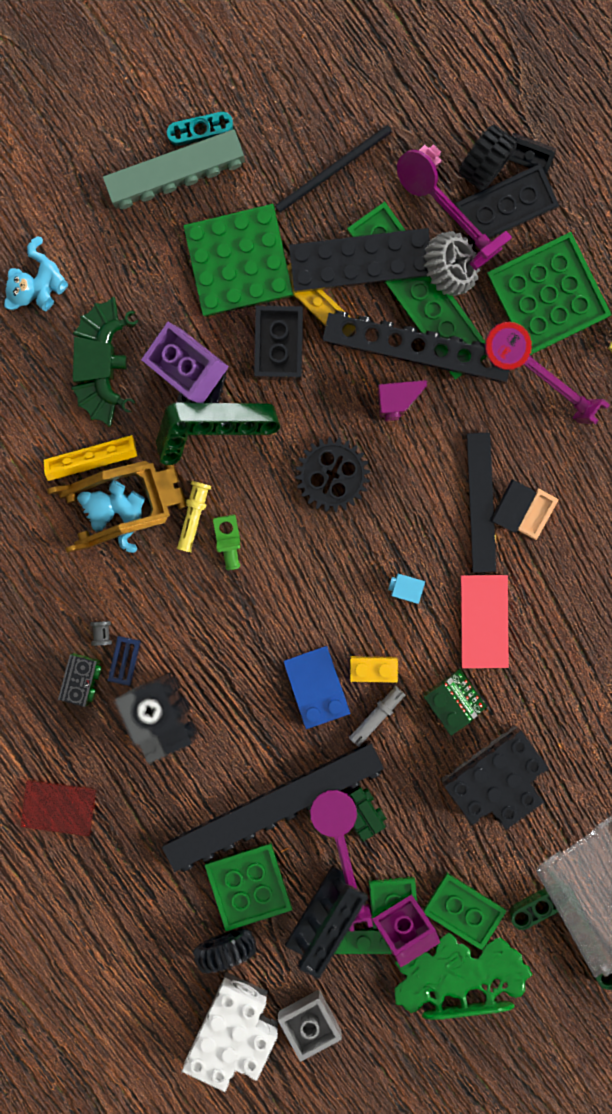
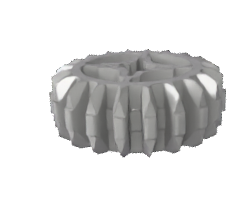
(449, 263)

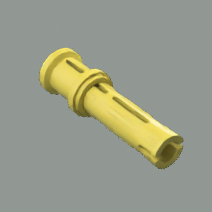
(195, 505)

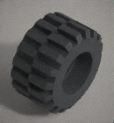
(487, 157)

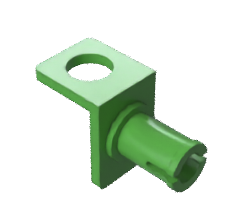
(228, 542)

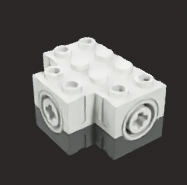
(232, 1035)

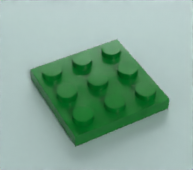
(248, 886)

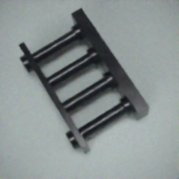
(325, 922)

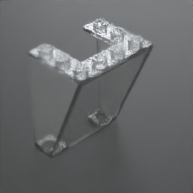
(582, 893)

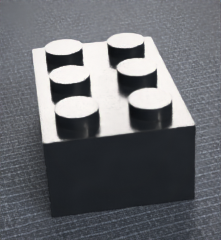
(278, 343)

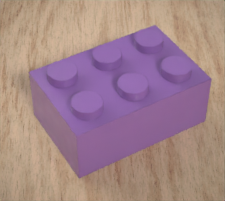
(184, 363)

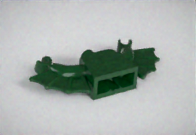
(96, 361)

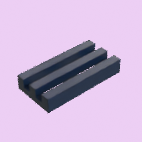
(128, 641)

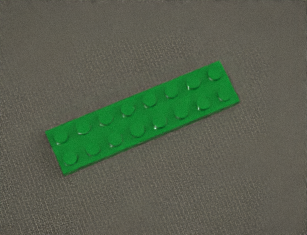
(418, 297)

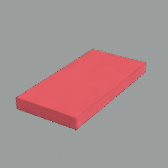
(484, 621)

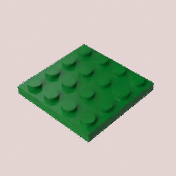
(238, 260)
(549, 292)

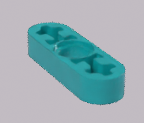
(181, 125)

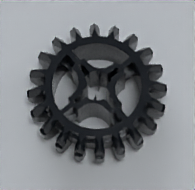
(225, 951)

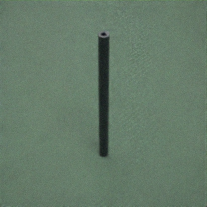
(334, 168)

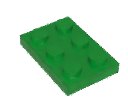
(464, 911)

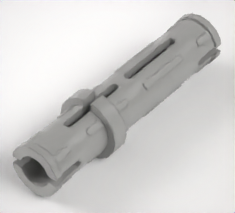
(377, 716)

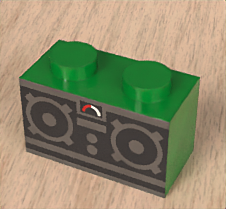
(80, 680)

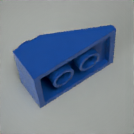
(316, 687)

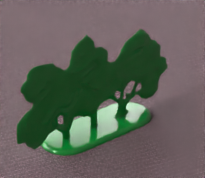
(455, 973)

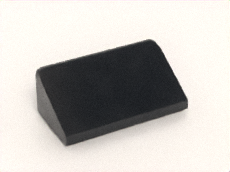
(531, 153)
(513, 506)

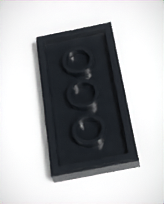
(510, 203)

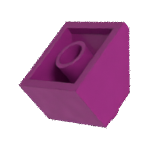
(397, 398)
(406, 930)

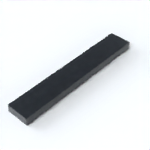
(481, 502)

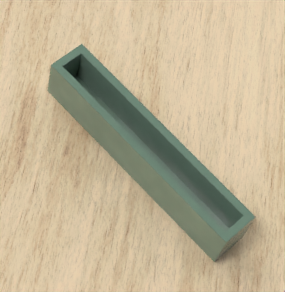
(174, 170)

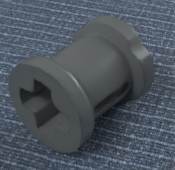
(100, 633)

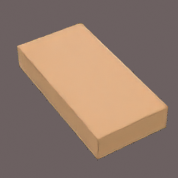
(538, 514)

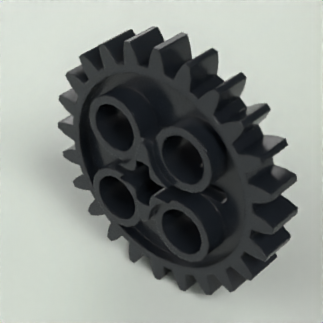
(313, 465)

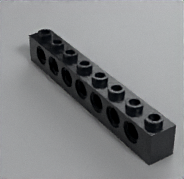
(334, 335)

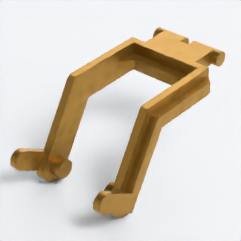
(158, 488)

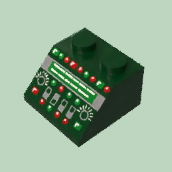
(454, 701)

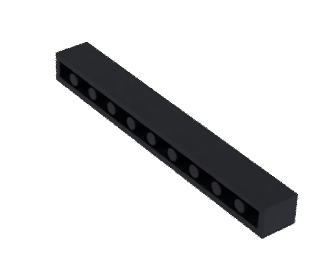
(271, 807)

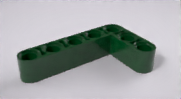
(211, 419)
(535, 916)

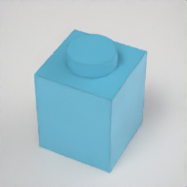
(406, 588)

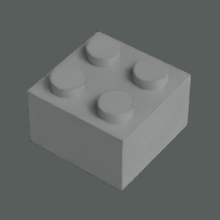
(309, 1025)

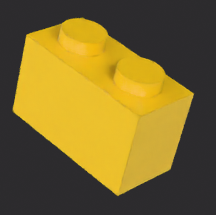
(373, 669)

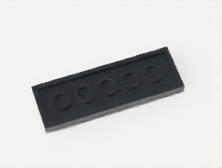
(359, 260)

